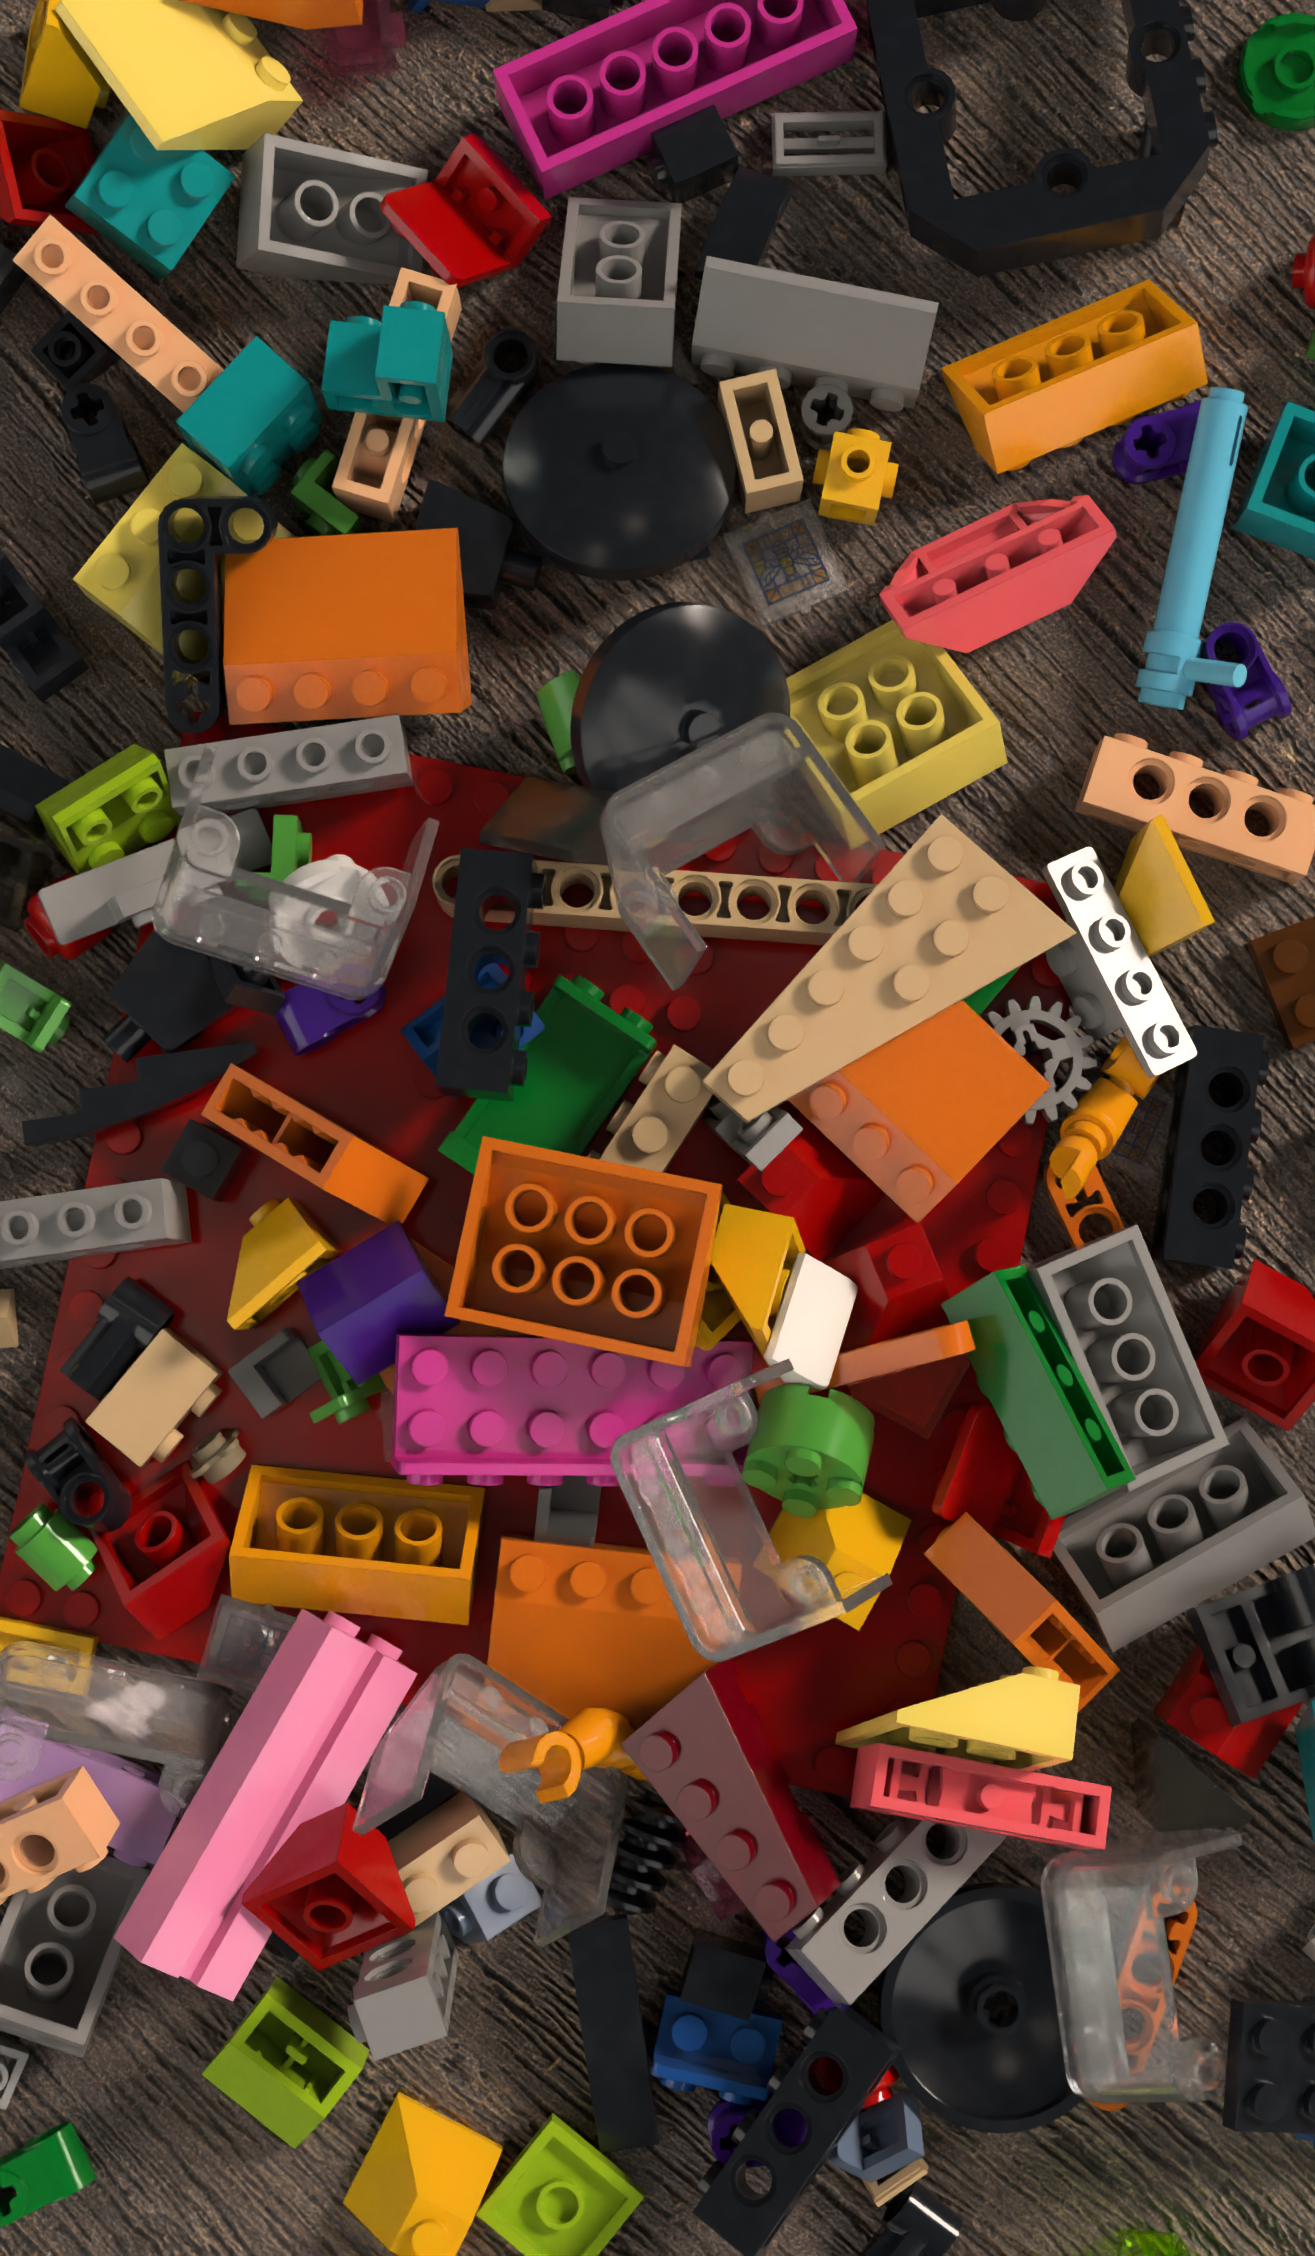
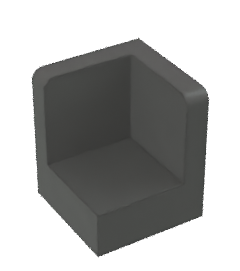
(275, 1372)
(568, 1512)

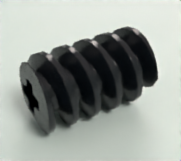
(644, 1853)

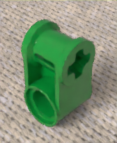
(44, 2172)

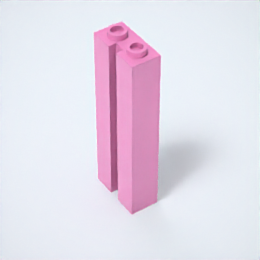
(281, 1766)

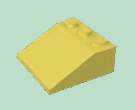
(185, 71)
(126, 568)
(896, 723)
(1010, 1722)

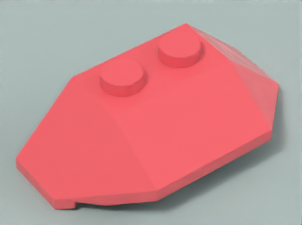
(998, 572)

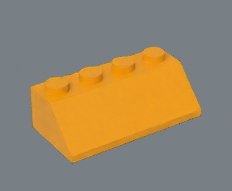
(1076, 375)
(357, 1545)

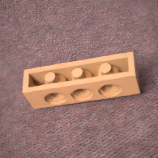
(117, 314)
(383, 447)
(1111, 798)
(52, 1832)

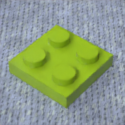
(560, 2196)

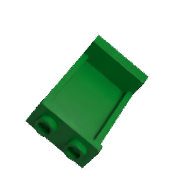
(572, 1079)

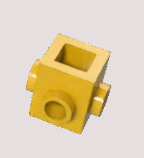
(855, 476)

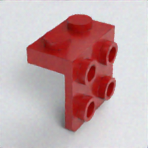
(470, 218)
(993, 1486)

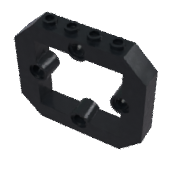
(1030, 220)

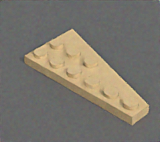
(910, 950)

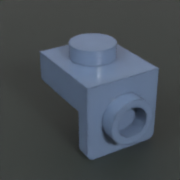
(492, 1905)
(881, 2139)

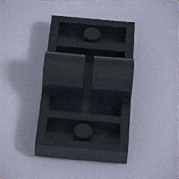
(1261, 1645)
(1270, 2066)

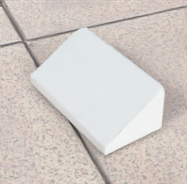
(811, 1322)

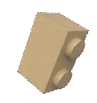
(761, 440)
(156, 1398)
(447, 1854)

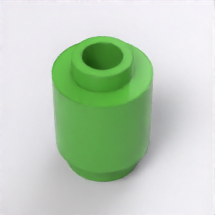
(54, 1548)

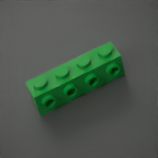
(1039, 1393)

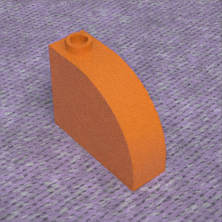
(314, 1146)
(1020, 1607)

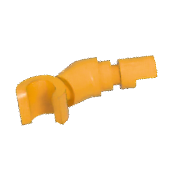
(1099, 1118)
(581, 1743)

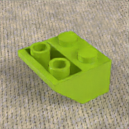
(110, 810)
(287, 2063)

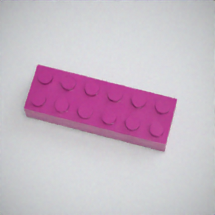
(610, 85)

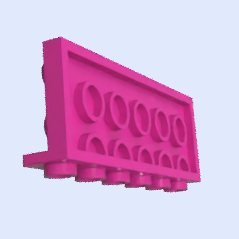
(536, 1404)

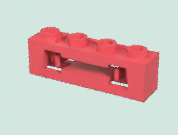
(981, 1796)

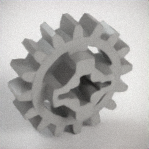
(1069, 1046)

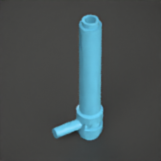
(1174, 642)

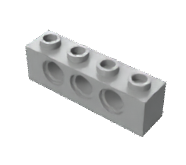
(296, 765)
(93, 1222)
(890, 1925)
(405, 1990)

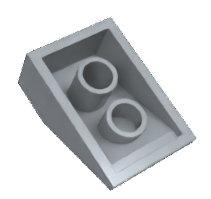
(319, 213)
(618, 282)
(63, 1953)

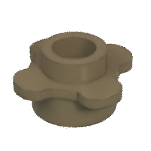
(217, 1456)

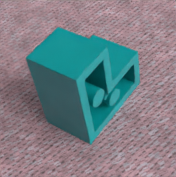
(391, 364)

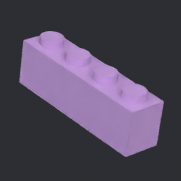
(126, 1787)

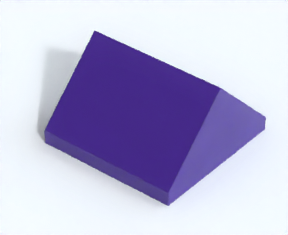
(370, 1297)

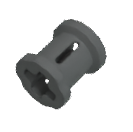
(813, 407)

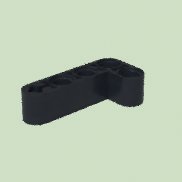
(205, 614)

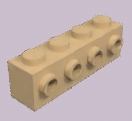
(662, 1116)

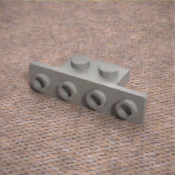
(130, 885)
(1109, 968)

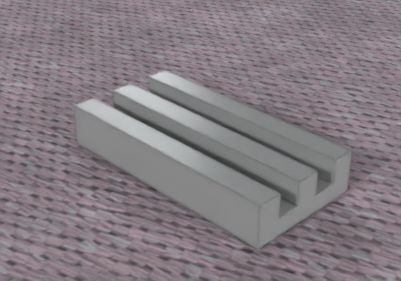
(828, 164)

